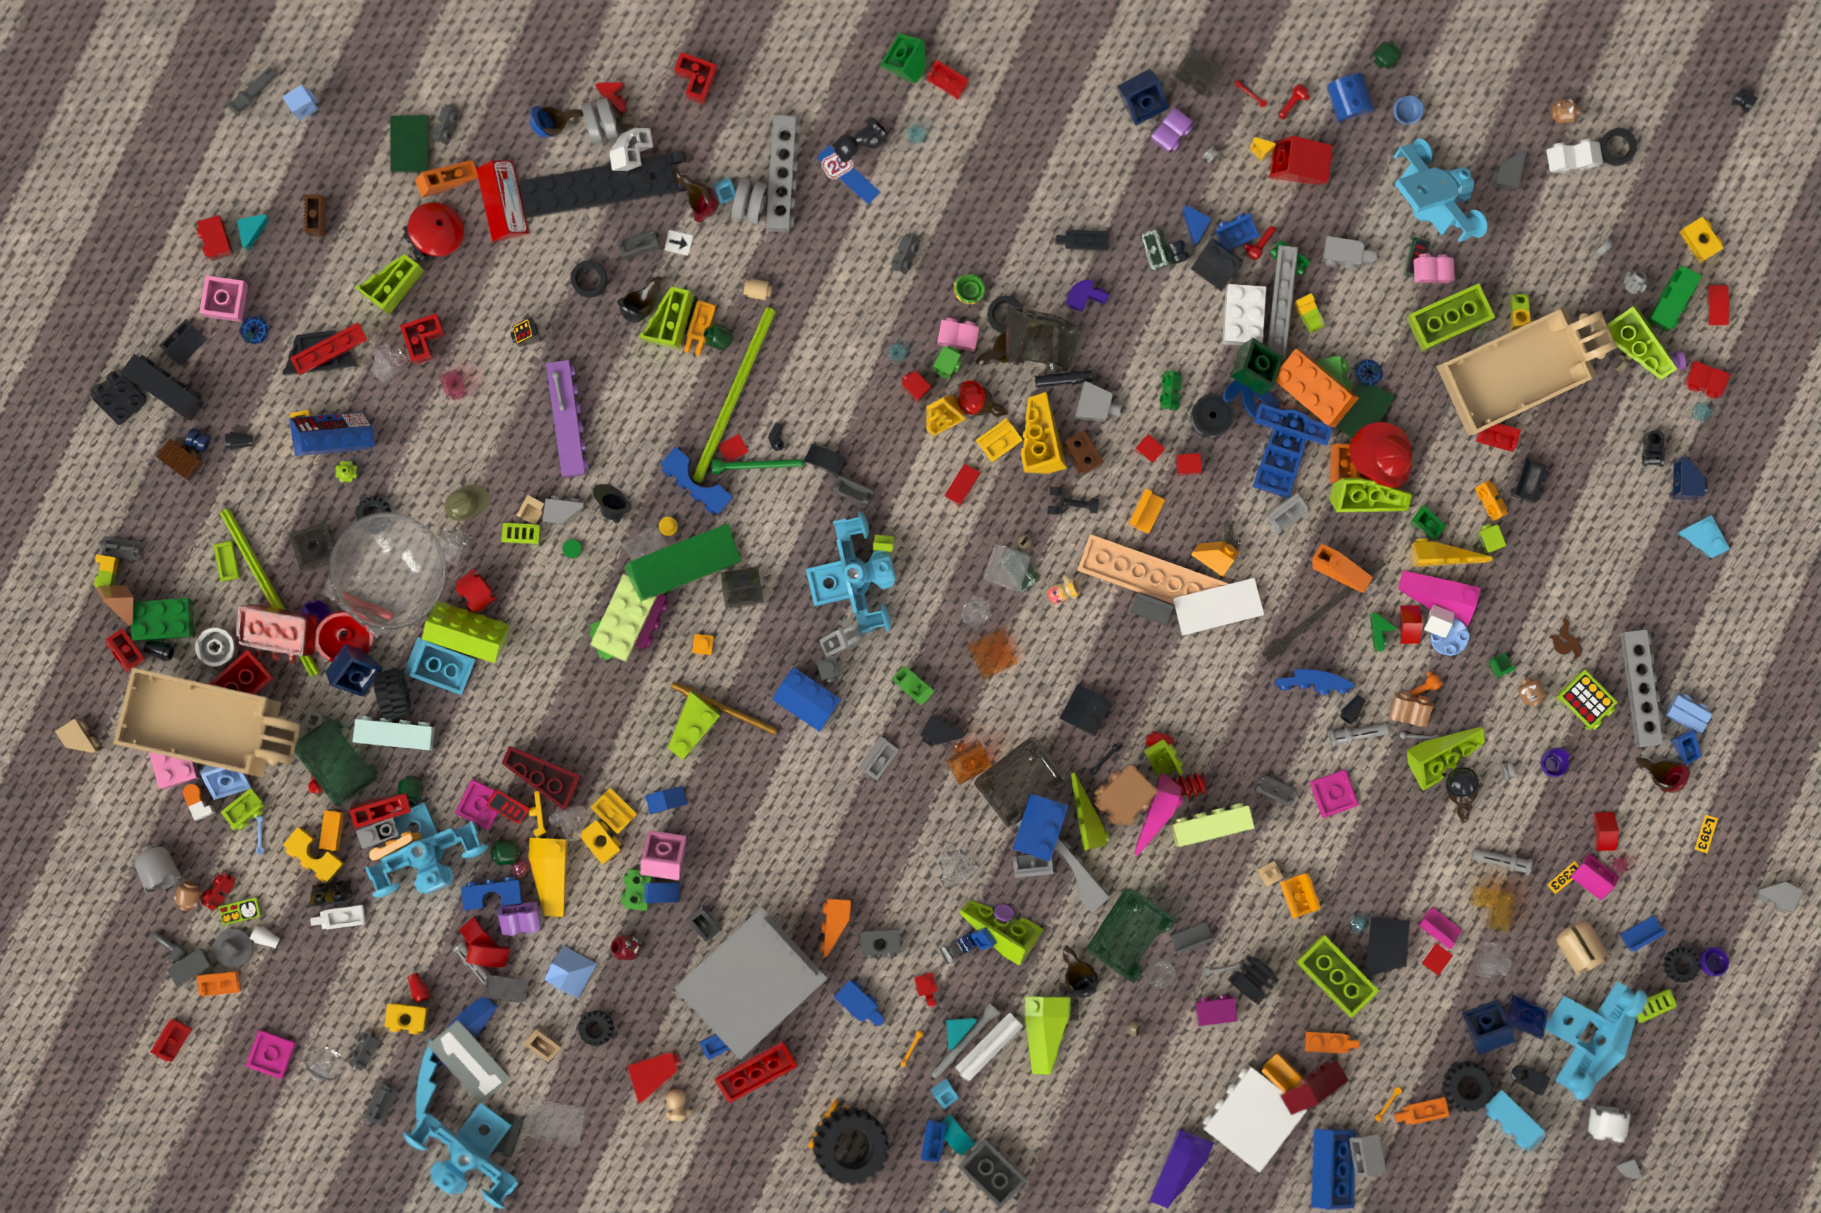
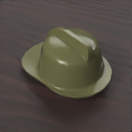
(466, 502)

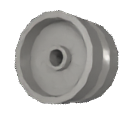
(600, 120)
(749, 200)

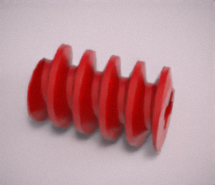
(1191, 785)

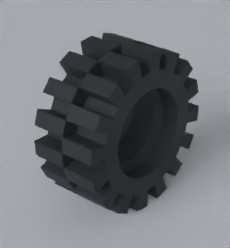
(369, 502)
(1693, 964)
(584, 1028)

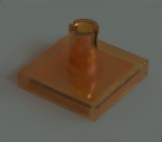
(992, 654)
(968, 762)

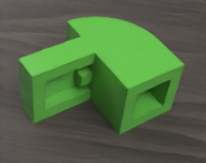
(912, 685)

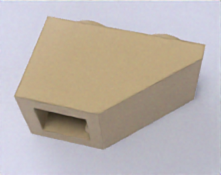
(75, 736)

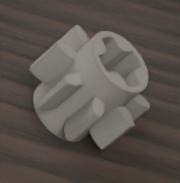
(1635, 282)

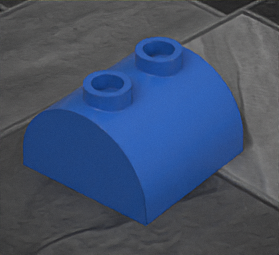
(1350, 97)

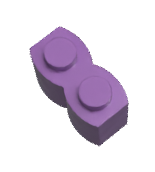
(1171, 130)
(519, 918)

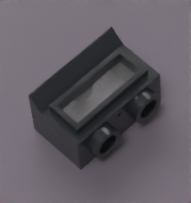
(1530, 481)

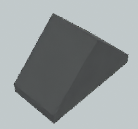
(703, 924)

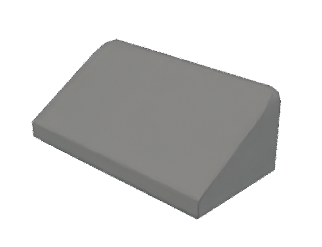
(879, 758)

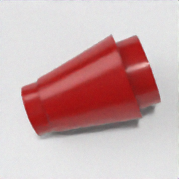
(418, 988)

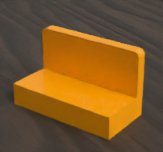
(1146, 511)
(331, 830)
(1281, 1072)

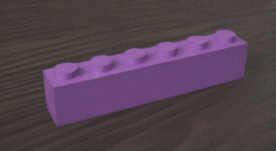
(566, 422)

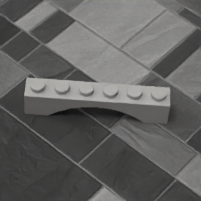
(1089, 891)

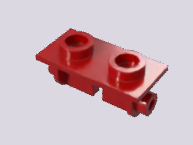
(213, 896)

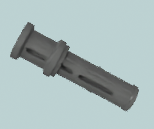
(245, 97)

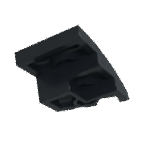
(1387, 946)

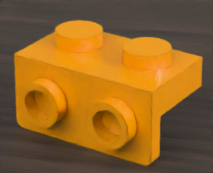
(1300, 895)

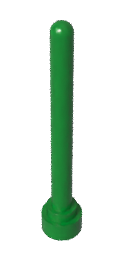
(719, 466)

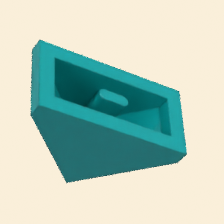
(251, 228)
(957, 1029)
(956, 1136)

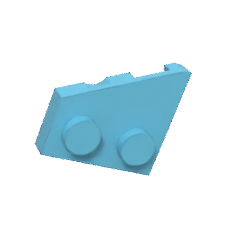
(1706, 537)

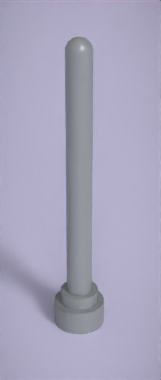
(989, 1014)

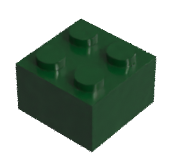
(1257, 366)

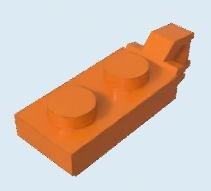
(1329, 1042)
(1423, 1111)

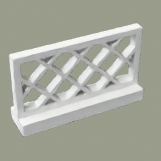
(989, 1047)

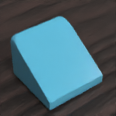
(724, 190)
(945, 1093)

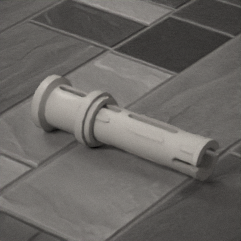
(1348, 734)
(1513, 862)
(480, 971)

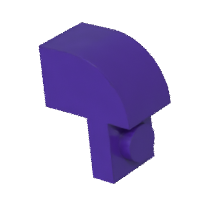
(1081, 292)

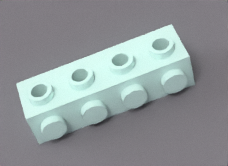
(393, 734)

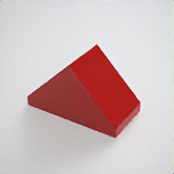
(1410, 624)
(1606, 831)
(476, 934)

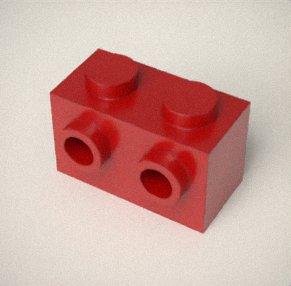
(214, 237)

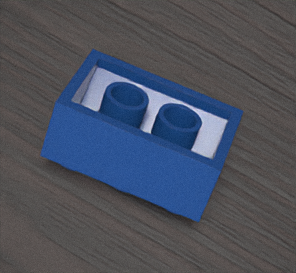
(806, 699)
(1040, 827)

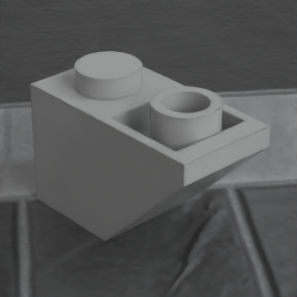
(559, 511)
(377, 833)
(1781, 894)

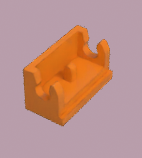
(219, 983)

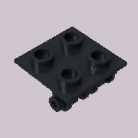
(330, 893)

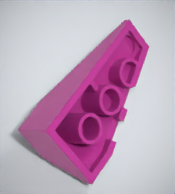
(1442, 593)
(1159, 813)

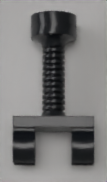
(1092, 505)

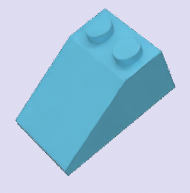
(439, 666)

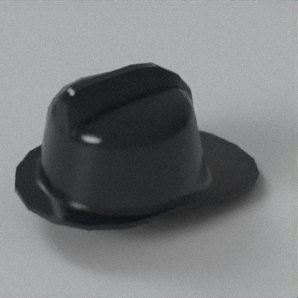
(612, 502)

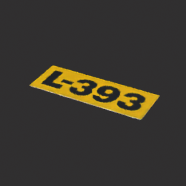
(1706, 834)
(1563, 878)

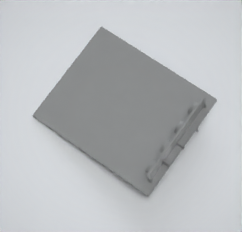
(750, 983)

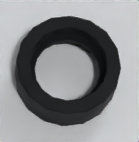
(1628, 136)
(589, 293)
(996, 302)

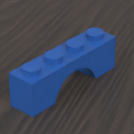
(715, 497)

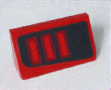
(507, 806)

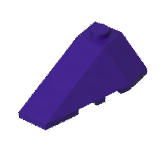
(1182, 1163)

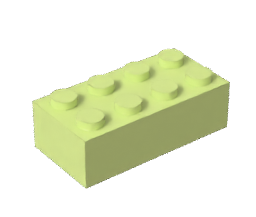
(622, 621)
(1212, 826)

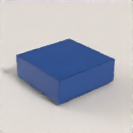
(983, 938)

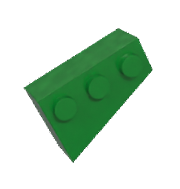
(1674, 298)

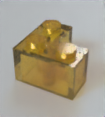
(1499, 905)

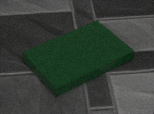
(409, 143)
(1366, 410)

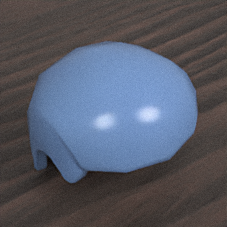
(1408, 110)

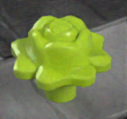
(346, 471)

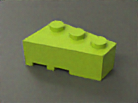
(392, 283)
(670, 320)
(692, 724)

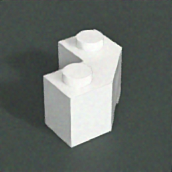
(626, 149)
(1582, 156)

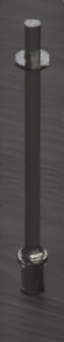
(1281, 644)

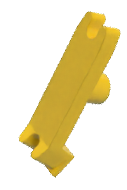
(537, 811)

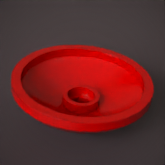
(430, 237)
(331, 640)

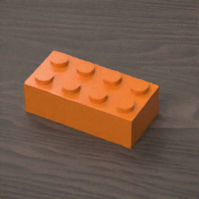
(1315, 388)

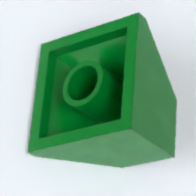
(906, 58)

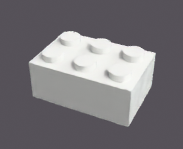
(1243, 314)

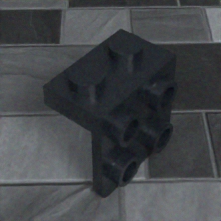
(117, 397)

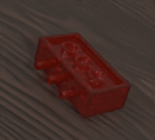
(276, 631)

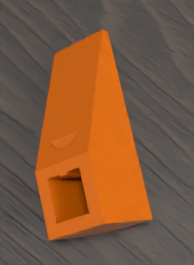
(1340, 568)
(837, 917)

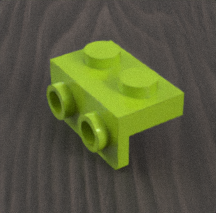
(1162, 758)
(243, 809)

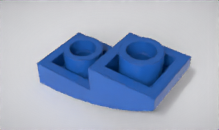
(661, 892)

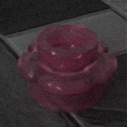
(1620, 865)
(519, 869)

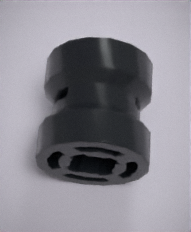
(1744, 100)
(1177, 251)

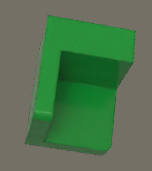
(1500, 665)

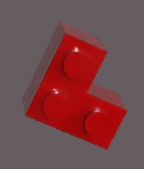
(701, 76)
(417, 335)

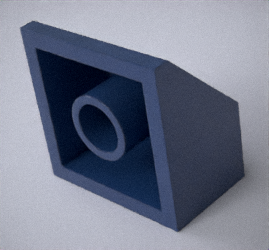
(1143, 96)
(1687, 481)
(352, 670)
(1488, 1027)

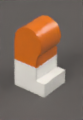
(194, 798)

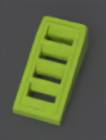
(536, 535)
(1665, 1001)

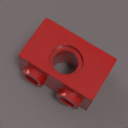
(124, 650)

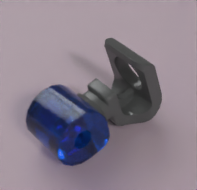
(963, 945)

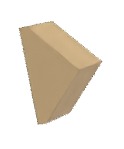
(542, 1044)

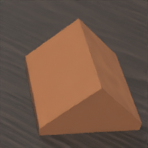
(119, 600)

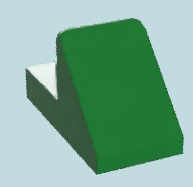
(1428, 523)
(1378, 626)

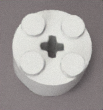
(208, 641)
(1608, 1123)

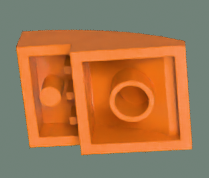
(1341, 464)

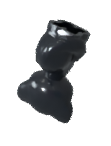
(871, 136)

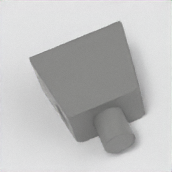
(1095, 404)

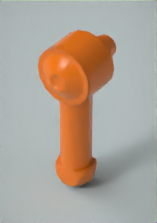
(1433, 682)

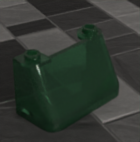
(334, 762)
(1128, 933)

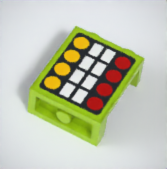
(1587, 700)

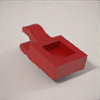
(926, 986)

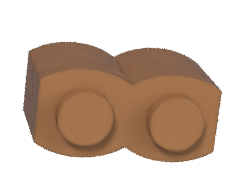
(1410, 709)

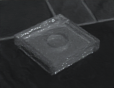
(1007, 567)

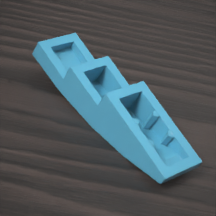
(426, 1086)

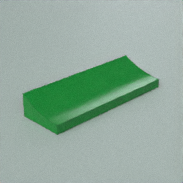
(683, 562)

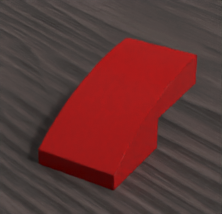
(1718, 305)
(487, 956)

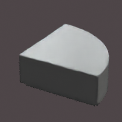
(1629, 1169)

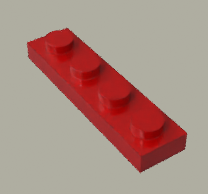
(329, 349)

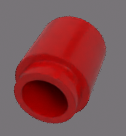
(1155, 737)

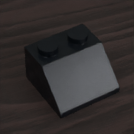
(1216, 264)
(1085, 710)

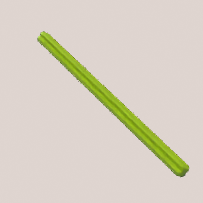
(733, 395)
(261, 576)

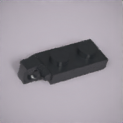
(1084, 240)

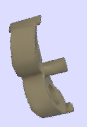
(1626, 360)

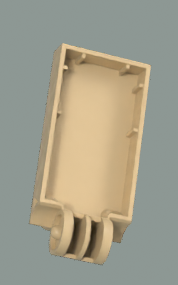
(1525, 367)
(204, 724)

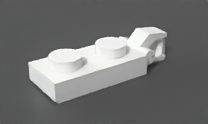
(340, 917)

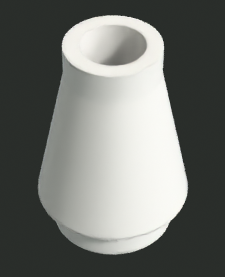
(264, 937)

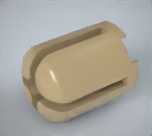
(1582, 947)

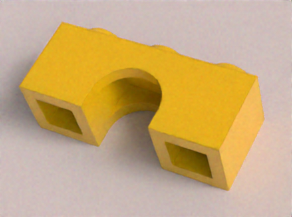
(299, 845)

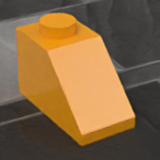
(1216, 555)

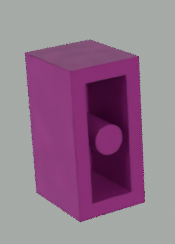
(1215, 1011)

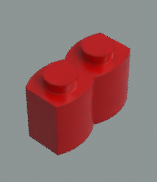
(1706, 379)

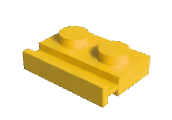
(999, 440)
(613, 811)

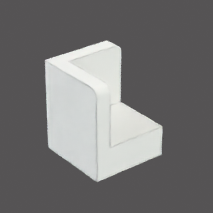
(1439, 621)

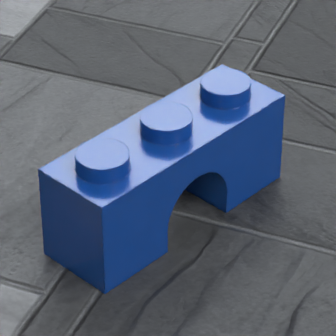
(474, 895)

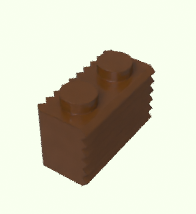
(315, 215)
(179, 459)

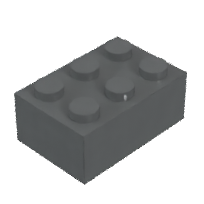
(992, 1173)

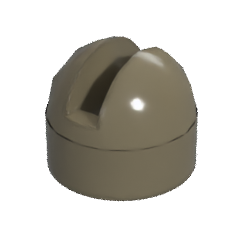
(626, 122)
(1027, 544)
(1134, 1028)

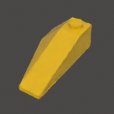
(943, 415)
(1041, 445)
(1435, 554)
(549, 869)

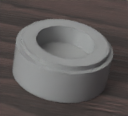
(1604, 247)

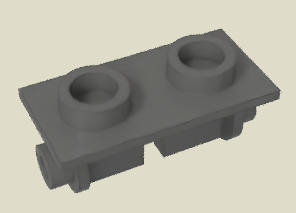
(449, 116)
(903, 262)
(857, 492)
(121, 548)
(359, 1056)
(380, 1103)

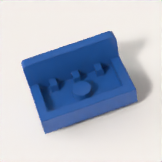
(1237, 232)

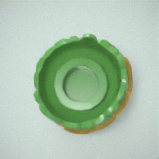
(969, 288)

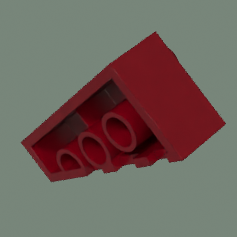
(549, 779)

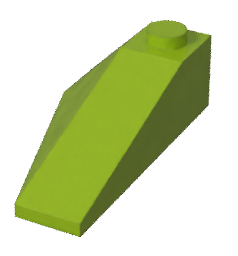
(1367, 496)

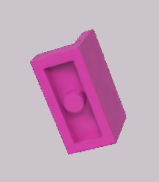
(1595, 877)
(1440, 928)

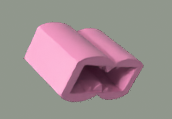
(1434, 269)
(958, 335)

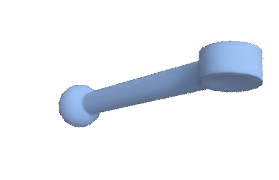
(260, 850)

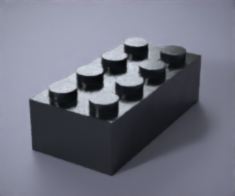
(157, 382)

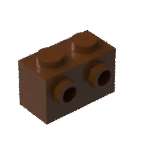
(1083, 453)

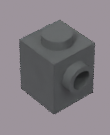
(829, 669)

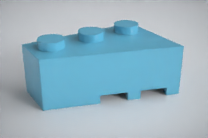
(1515, 1121)

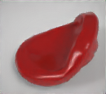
(1382, 454)

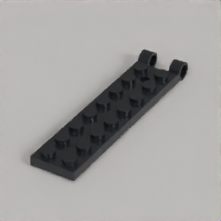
(599, 186)

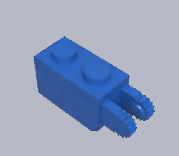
(858, 1003)

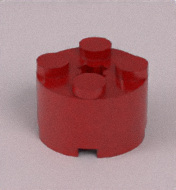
(475, 590)

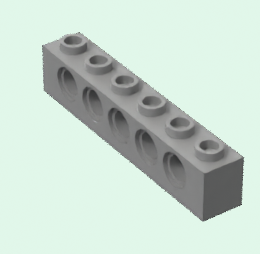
(782, 125)
(1634, 680)

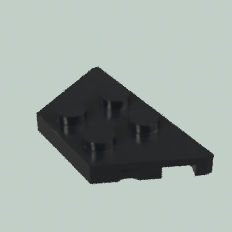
(308, 340)

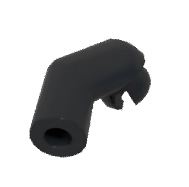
(774, 437)

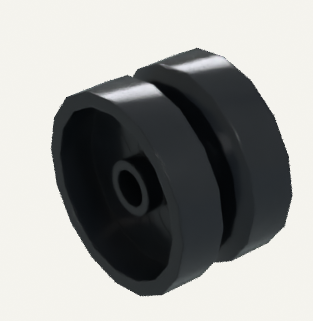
(1207, 426)

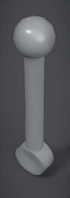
(555, 375)
(1403, 735)
(1207, 972)

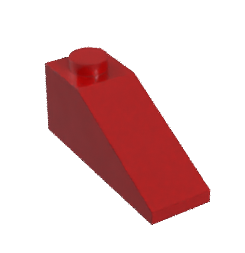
(379, 809)

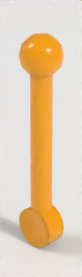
(919, 1034)
(1397, 1091)

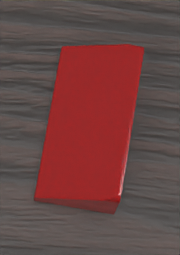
(962, 484)

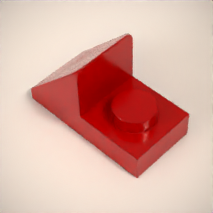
(611, 90)

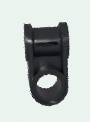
(1653, 450)
(1533, 1079)

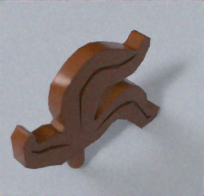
(1565, 648)

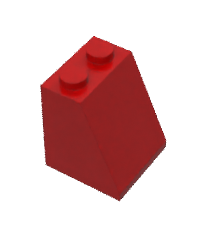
(1301, 160)
(652, 1072)

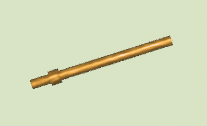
(727, 709)

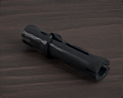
(1063, 378)

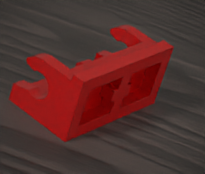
(947, 79)
(1500, 437)
(171, 1040)

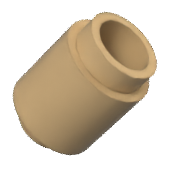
(757, 289)

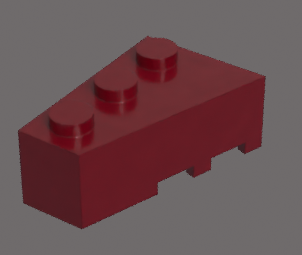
(1315, 1087)

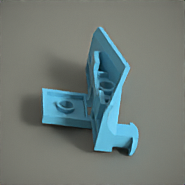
(1614, 1022)

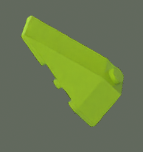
(1641, 343)
(1436, 756)
(1090, 826)
(1013, 938)
(1045, 1027)

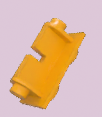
(1487, 493)

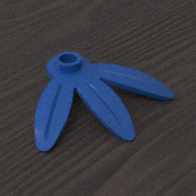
(1234, 389)

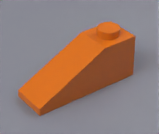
(445, 178)

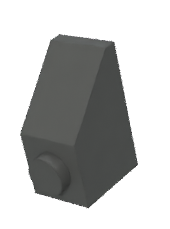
(1509, 172)

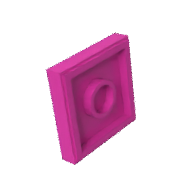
(1333, 793)
(474, 806)
(270, 1054)

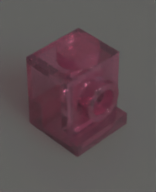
(450, 378)

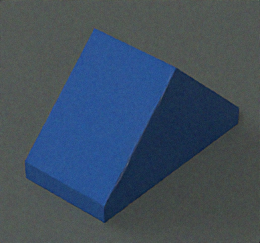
(1196, 223)
(1687, 746)
(666, 799)

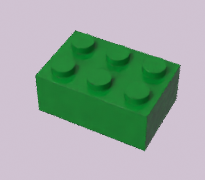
(162, 620)

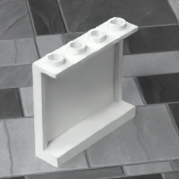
(1252, 1119)

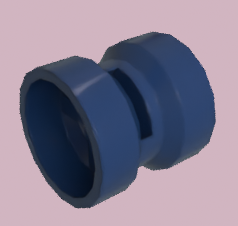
(198, 440)

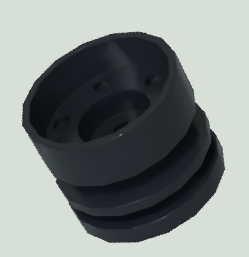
(1253, 979)

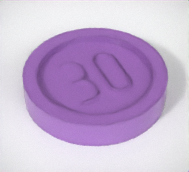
(1003, 912)

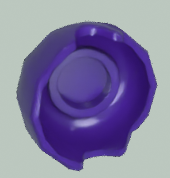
(316, 608)
(1555, 762)
(1714, 962)

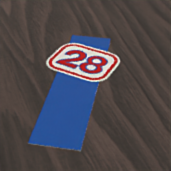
(848, 174)

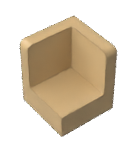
(531, 510)

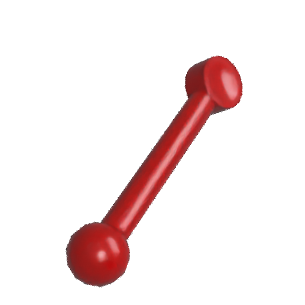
(1262, 103)

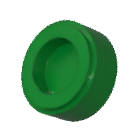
(572, 548)

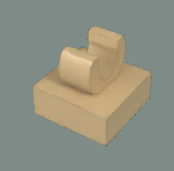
(1270, 873)

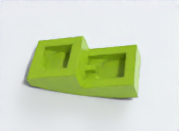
(883, 543)

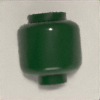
(1386, 55)
(718, 336)
(412, 788)
(504, 852)

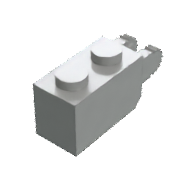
(1347, 253)
(841, 640)

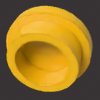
(668, 526)

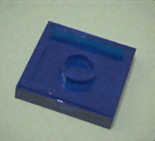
(1527, 1017)

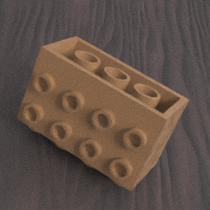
(1124, 796)

